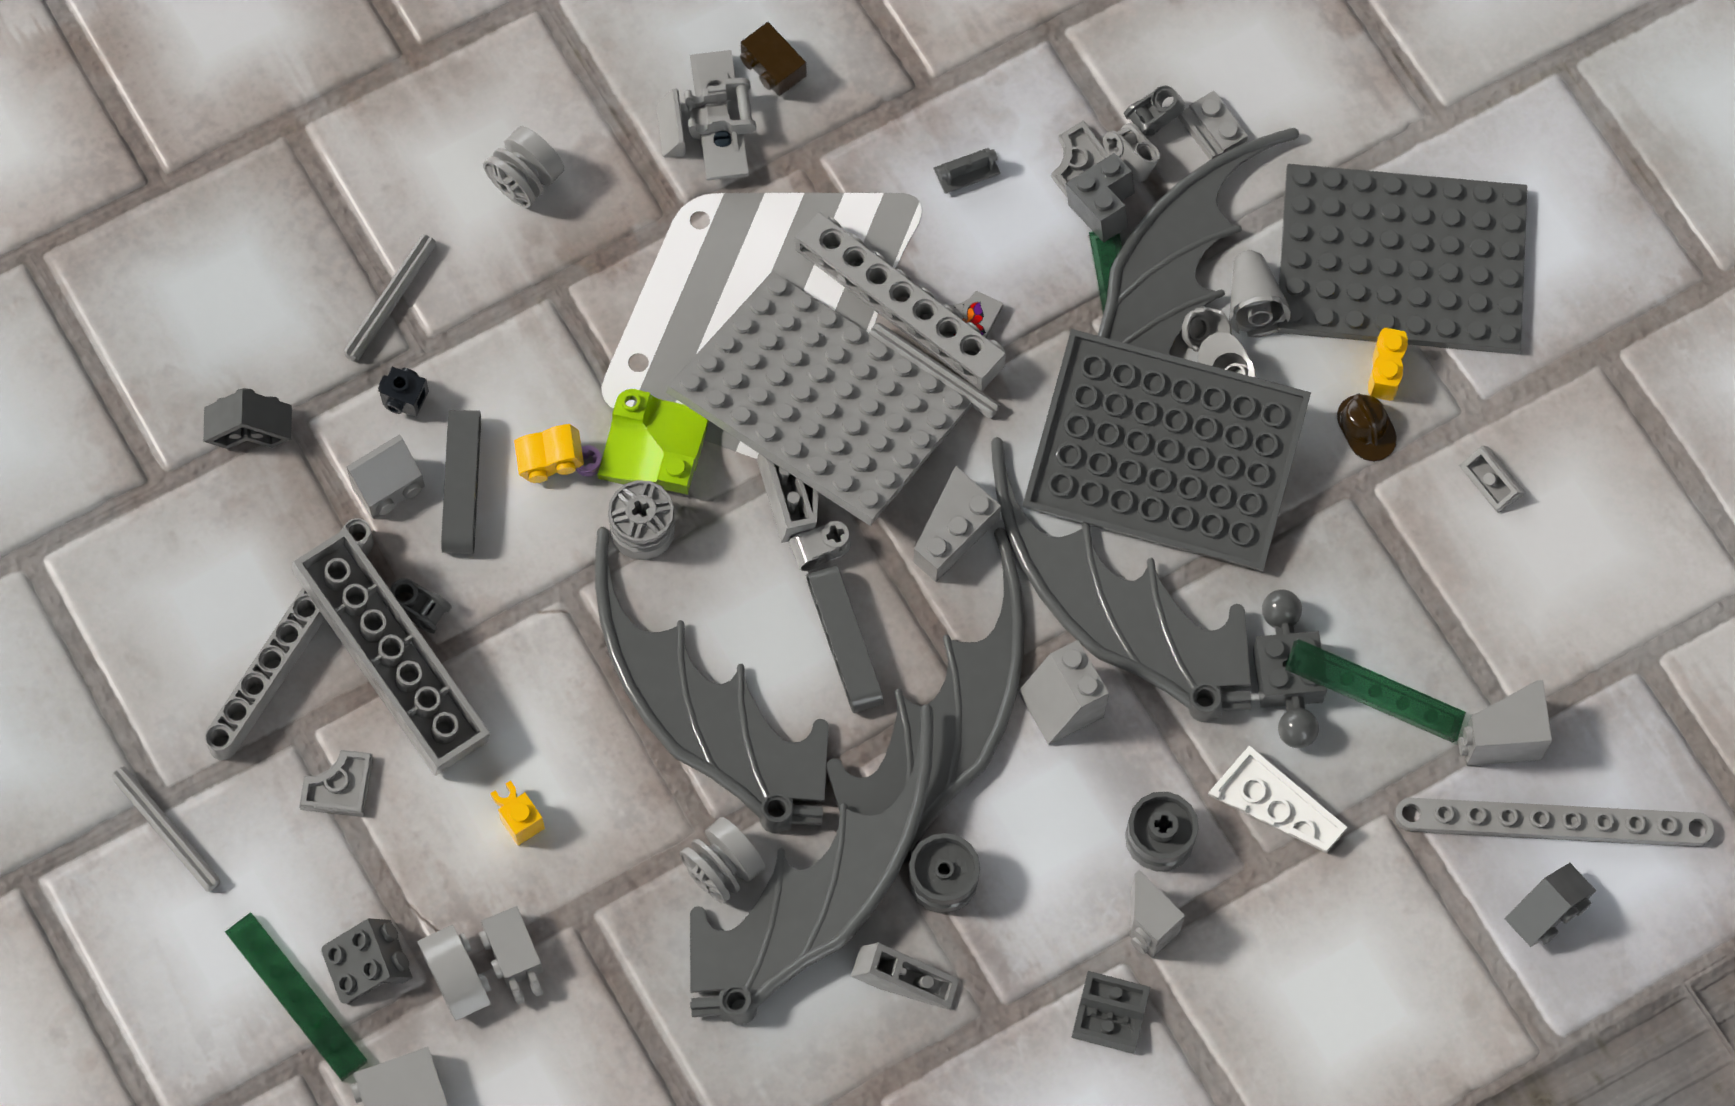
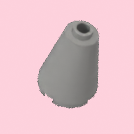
(1256, 297)

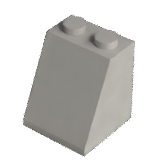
(1065, 693)
(1509, 729)

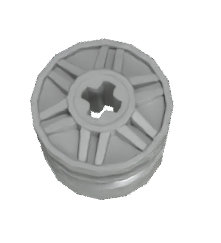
(523, 166)
(638, 535)
(727, 855)

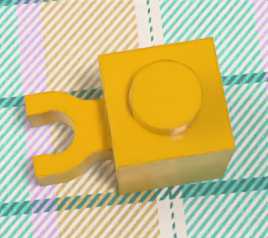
(518, 814)

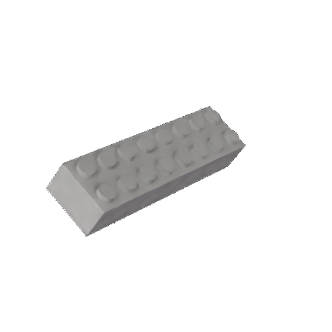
(390, 652)

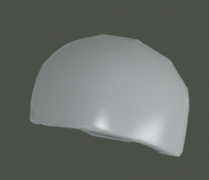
(1201, 323)

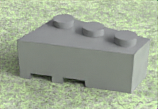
(790, 499)
(955, 524)

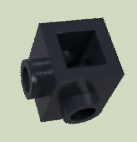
(403, 391)

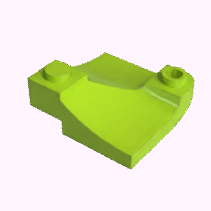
(653, 442)

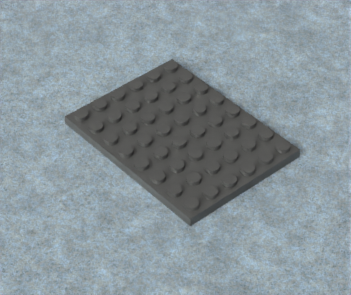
(1403, 257)
(1166, 450)

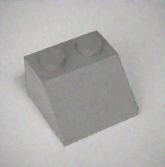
(385, 477)
(1152, 917)

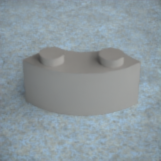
(454, 972)

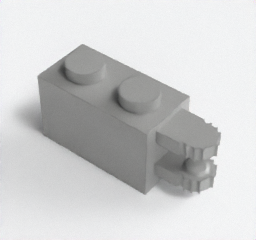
(512, 951)

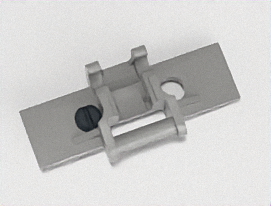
(709, 116)

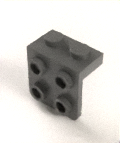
(365, 959)

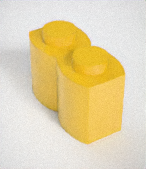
(1387, 364)
(549, 453)

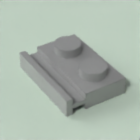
(1213, 125)

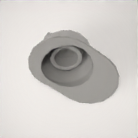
(1227, 353)

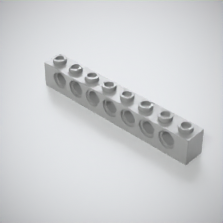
(976, 369)

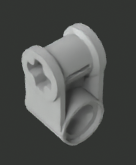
(1133, 150)
(816, 547)

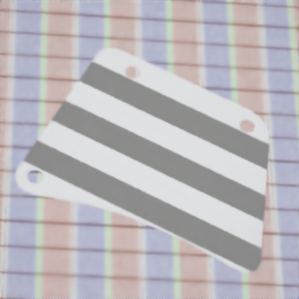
(713, 270)

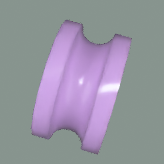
(590, 469)

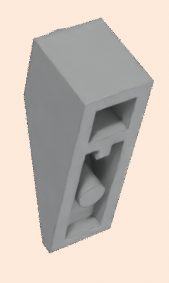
(904, 975)

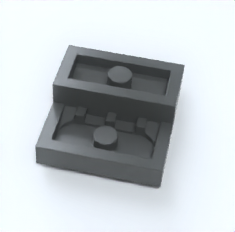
(1111, 1012)

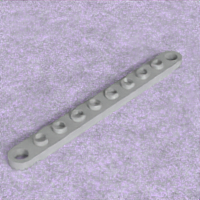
(1554, 822)

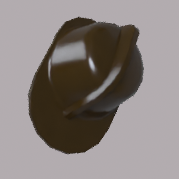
(1367, 427)

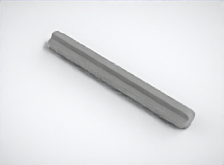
(389, 298)
(980, 400)
(165, 829)

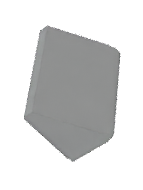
(671, 125)
(1492, 478)

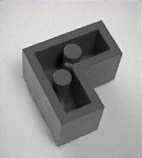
(1099, 195)
(247, 418)
(1553, 900)

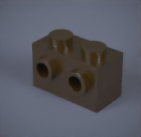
(773, 59)

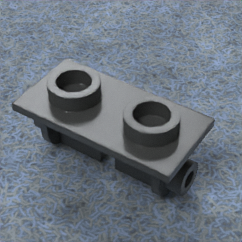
(967, 170)

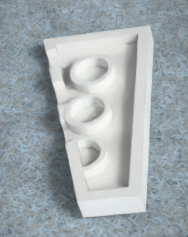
(1271, 797)

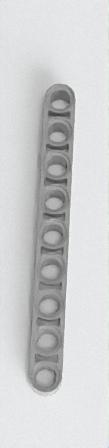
(272, 678)

